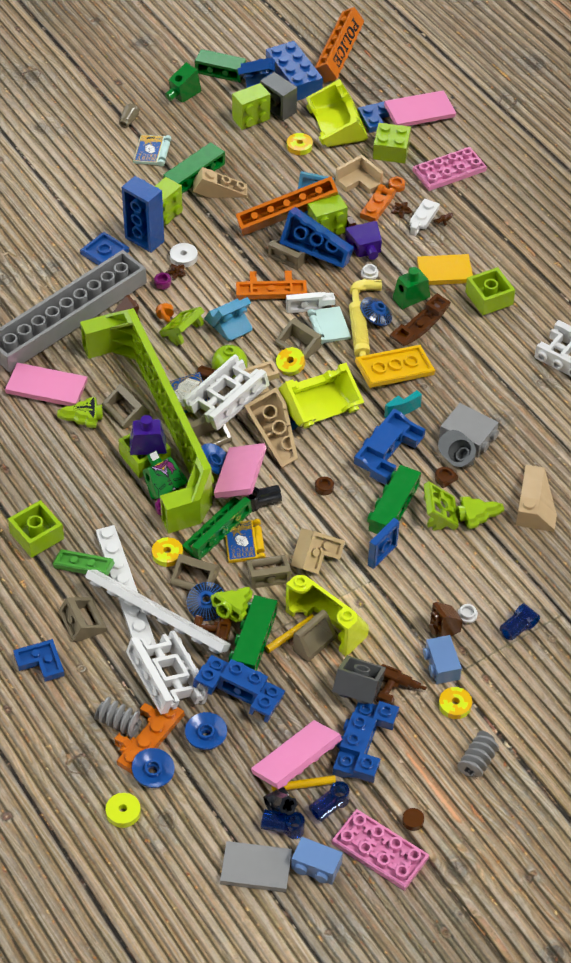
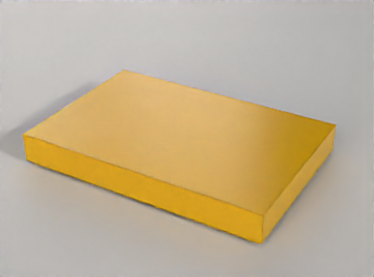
(445, 268)

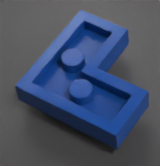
(372, 115)
(42, 655)

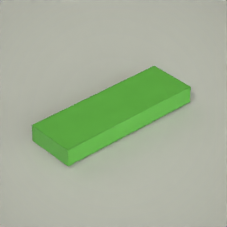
(82, 562)

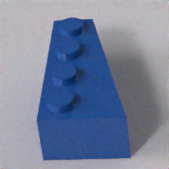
(314, 239)

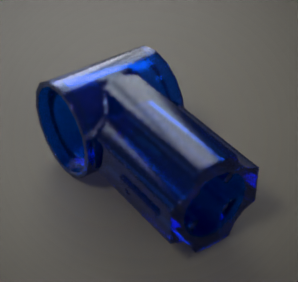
(522, 619)
(330, 802)
(282, 823)

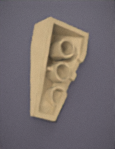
(273, 424)
(536, 501)

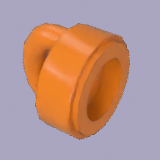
(165, 311)

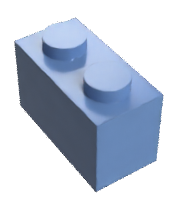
(442, 659)
(316, 861)

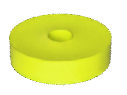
(126, 818)

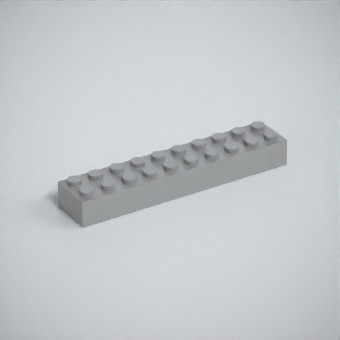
(69, 306)

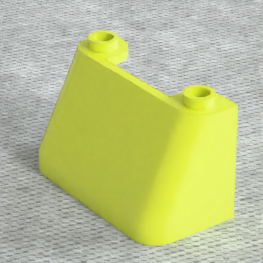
(336, 115)
(321, 396)
(307, 596)

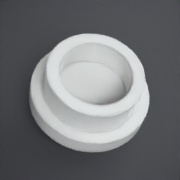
(369, 272)
(468, 613)

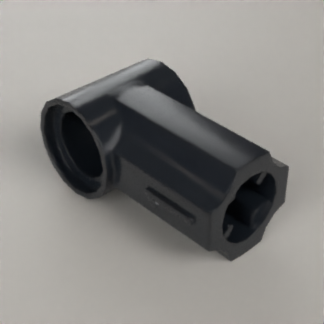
(264, 496)
(280, 801)

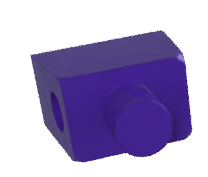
(364, 239)
(147, 436)

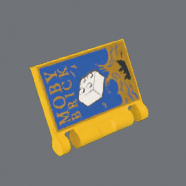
(245, 542)

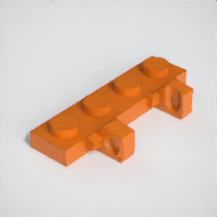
(270, 289)
(150, 737)

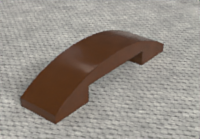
(422, 322)

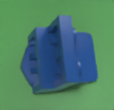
(256, 70)

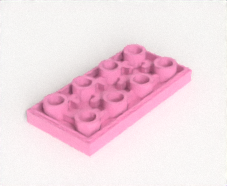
(420, 108)
(449, 168)
(46, 384)
(240, 471)
(296, 754)
(380, 849)

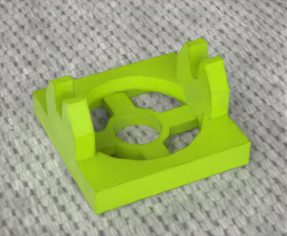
(180, 323)
(438, 520)

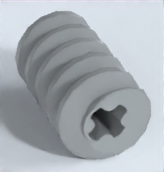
(118, 718)
(478, 755)

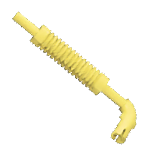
(357, 319)

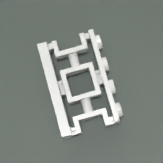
(546, 354)
(234, 400)
(154, 677)

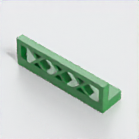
(215, 533)

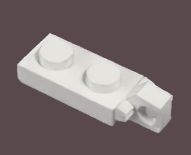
(423, 216)
(304, 302)

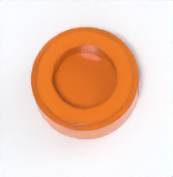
(397, 183)

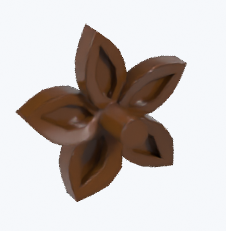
(402, 209)
(444, 218)
(176, 271)

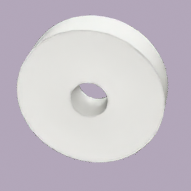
(183, 254)

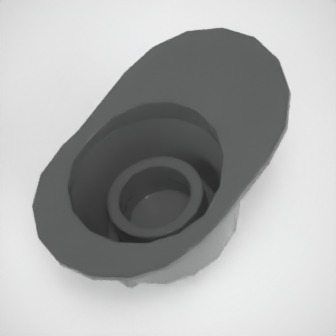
(457, 448)

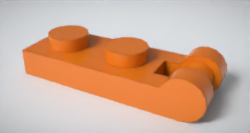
(377, 203)

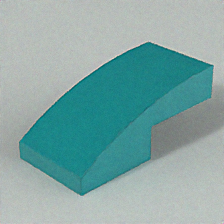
(405, 405)

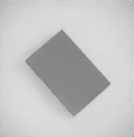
(256, 866)

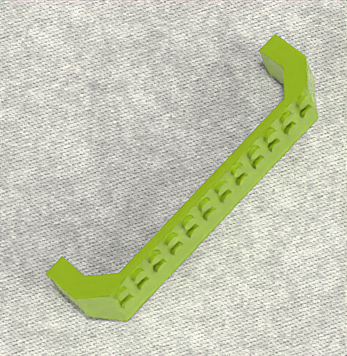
(125, 335)

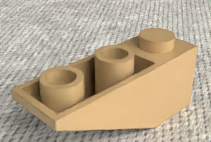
(217, 185)

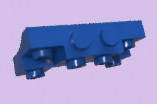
(384, 442)
(241, 683)
(359, 733)

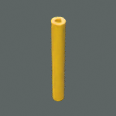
(287, 635)
(311, 782)

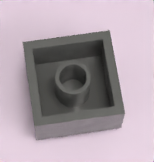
(282, 96)
(358, 680)

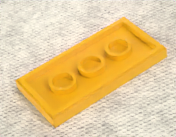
(394, 366)

